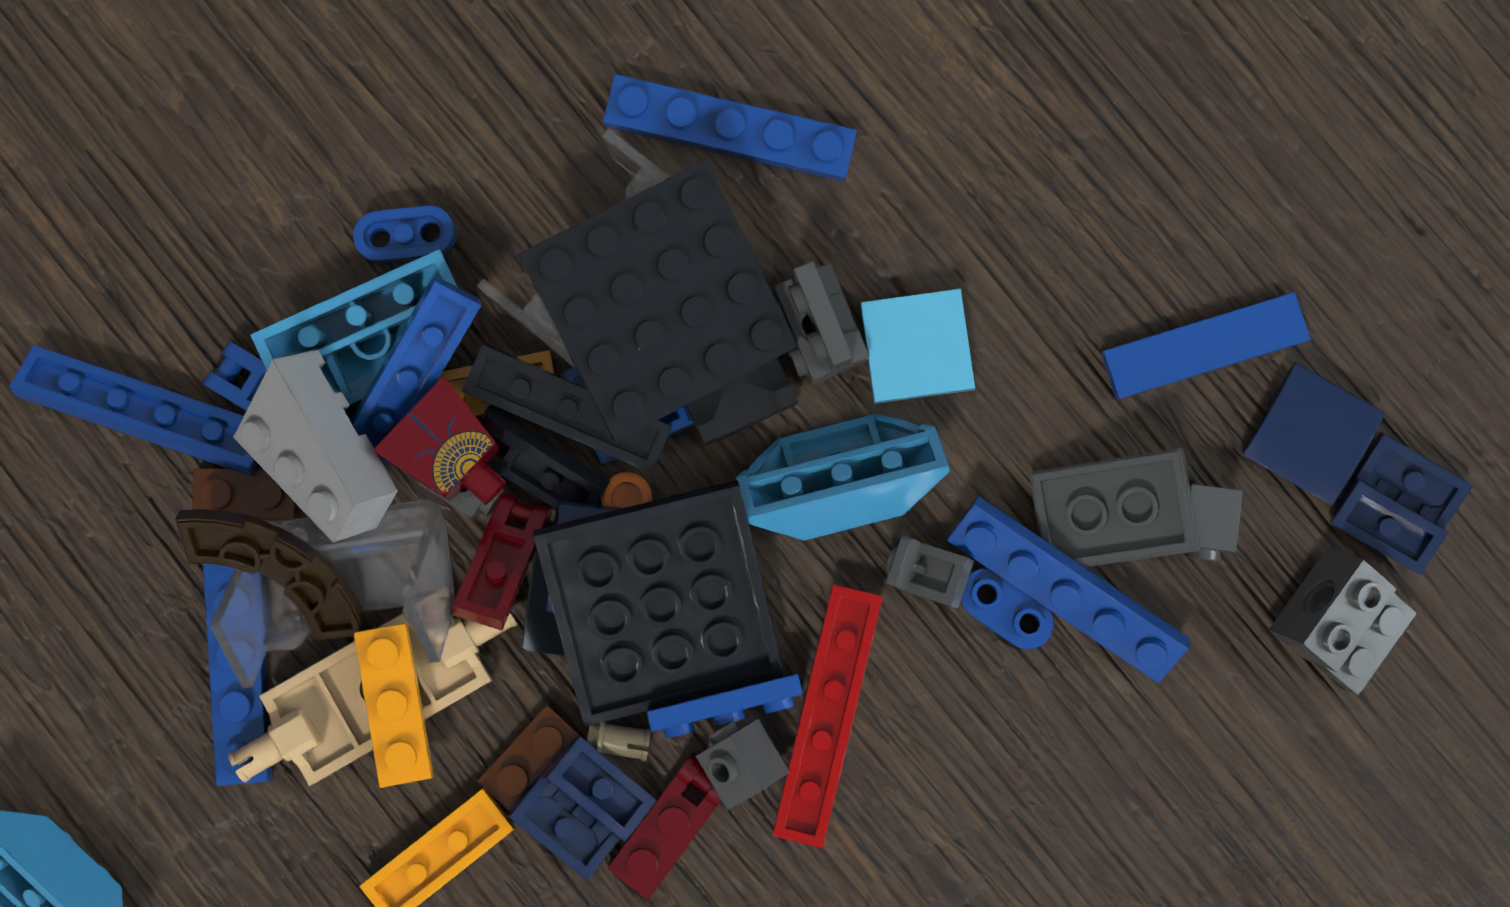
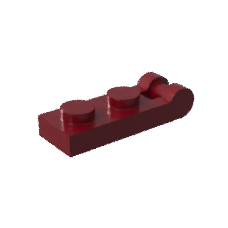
(500, 563)
(665, 831)

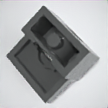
(836, 339)
(1343, 619)

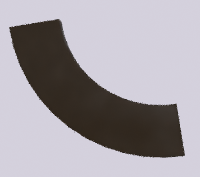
(264, 548)

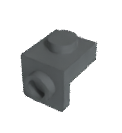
(928, 572)

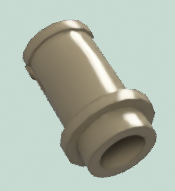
(619, 740)

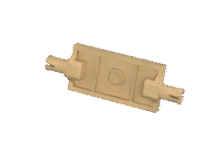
(323, 714)

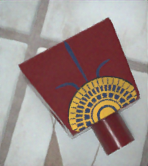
(444, 446)

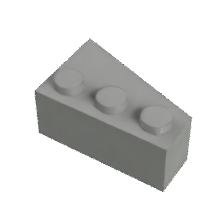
(312, 450)

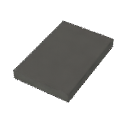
(1117, 508)

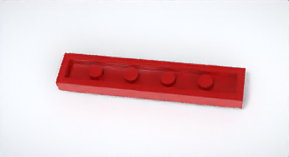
(827, 716)

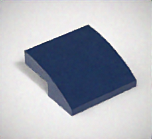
(1313, 433)
(1400, 503)
(581, 807)

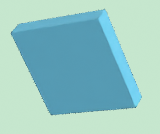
(917, 346)

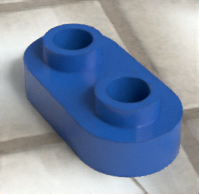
(406, 234)
(1006, 609)

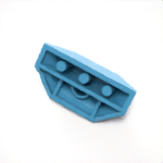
(355, 326)
(842, 476)
(48, 868)

